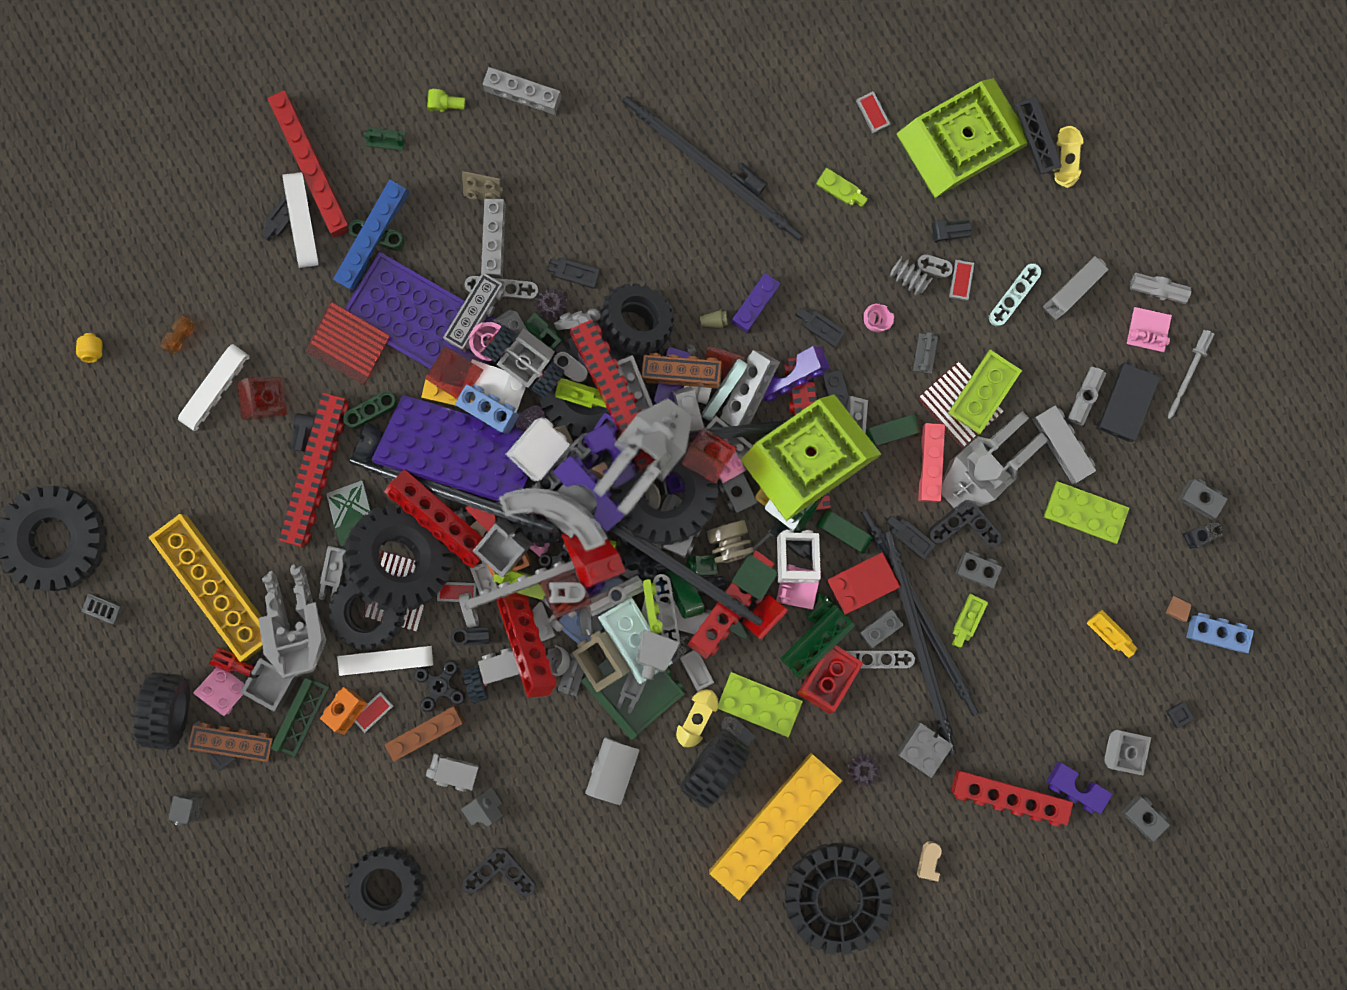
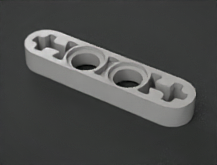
(525, 285)
(669, 611)
(876, 658)

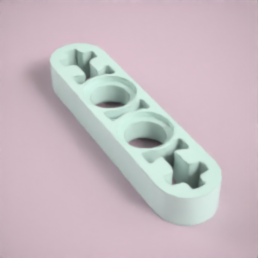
(1015, 295)
(725, 388)

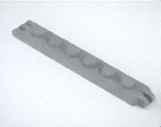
(523, 582)

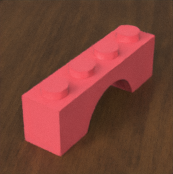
(932, 463)

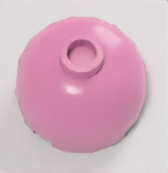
(480, 338)

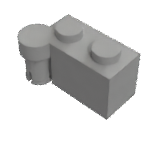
(452, 772)

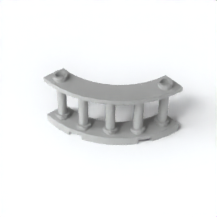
(559, 507)

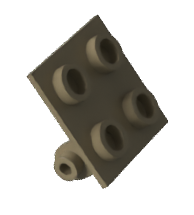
(481, 186)

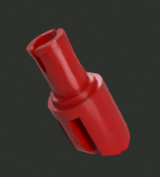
(230, 664)

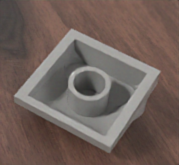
(1127, 752)

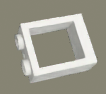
(798, 576)

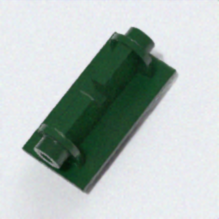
(385, 139)

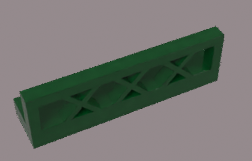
(816, 639)
(293, 713)

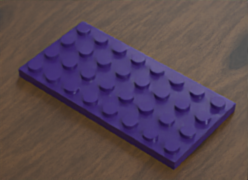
(408, 309)
(450, 449)

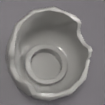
(563, 663)

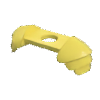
(1071, 142)
(705, 703)

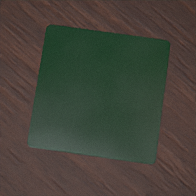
(754, 577)

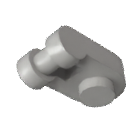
(573, 592)

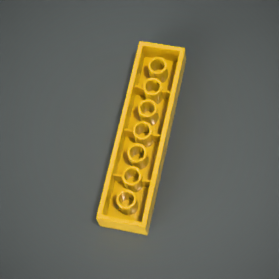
(210, 585)
(774, 826)

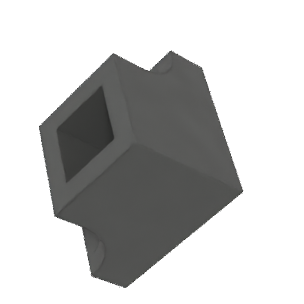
(483, 808)

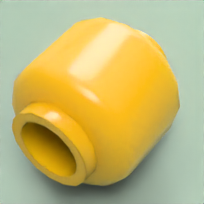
(89, 348)

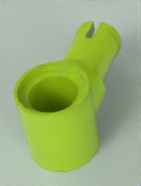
(439, 101)

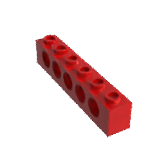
(435, 508)
(700, 641)
(526, 645)
(1060, 807)

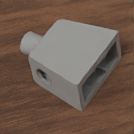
(654, 653)

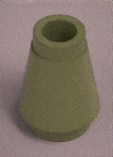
(715, 319)

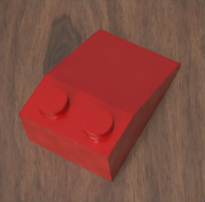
(594, 564)
(863, 583)
(768, 610)
(830, 679)

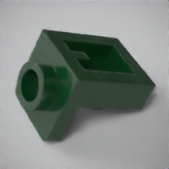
(703, 564)
(820, 608)

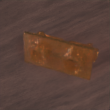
(173, 341)

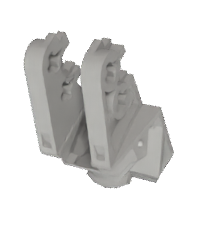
(662, 433)
(978, 475)
(287, 650)

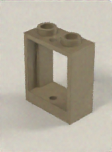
(590, 667)

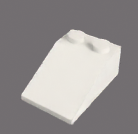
(499, 384)

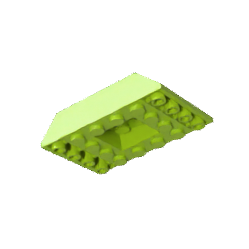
(945, 154)
(796, 479)

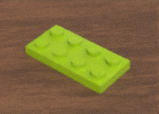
(984, 392)
(1086, 512)
(759, 704)

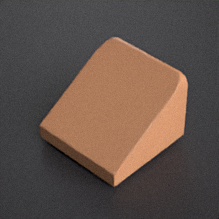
(1179, 609)

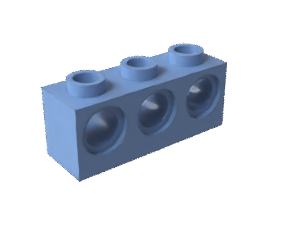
(478, 408)
(1227, 640)

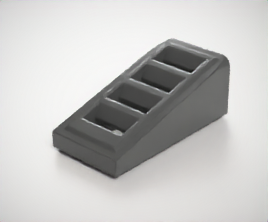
(116, 615)

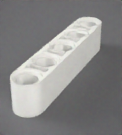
(300, 220)
(212, 387)
(385, 660)

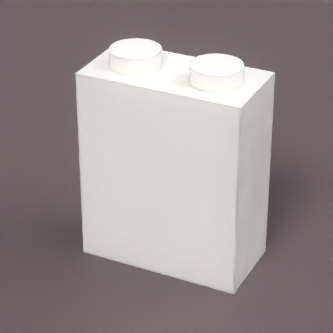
(538, 449)

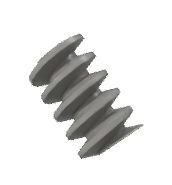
(910, 276)

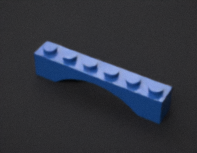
(380, 217)

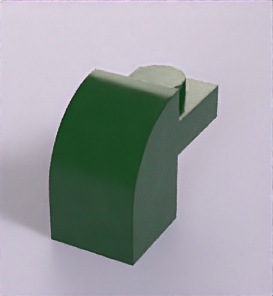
(543, 330)

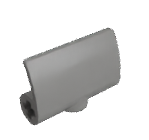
(612, 771)

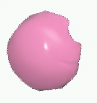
(882, 313)

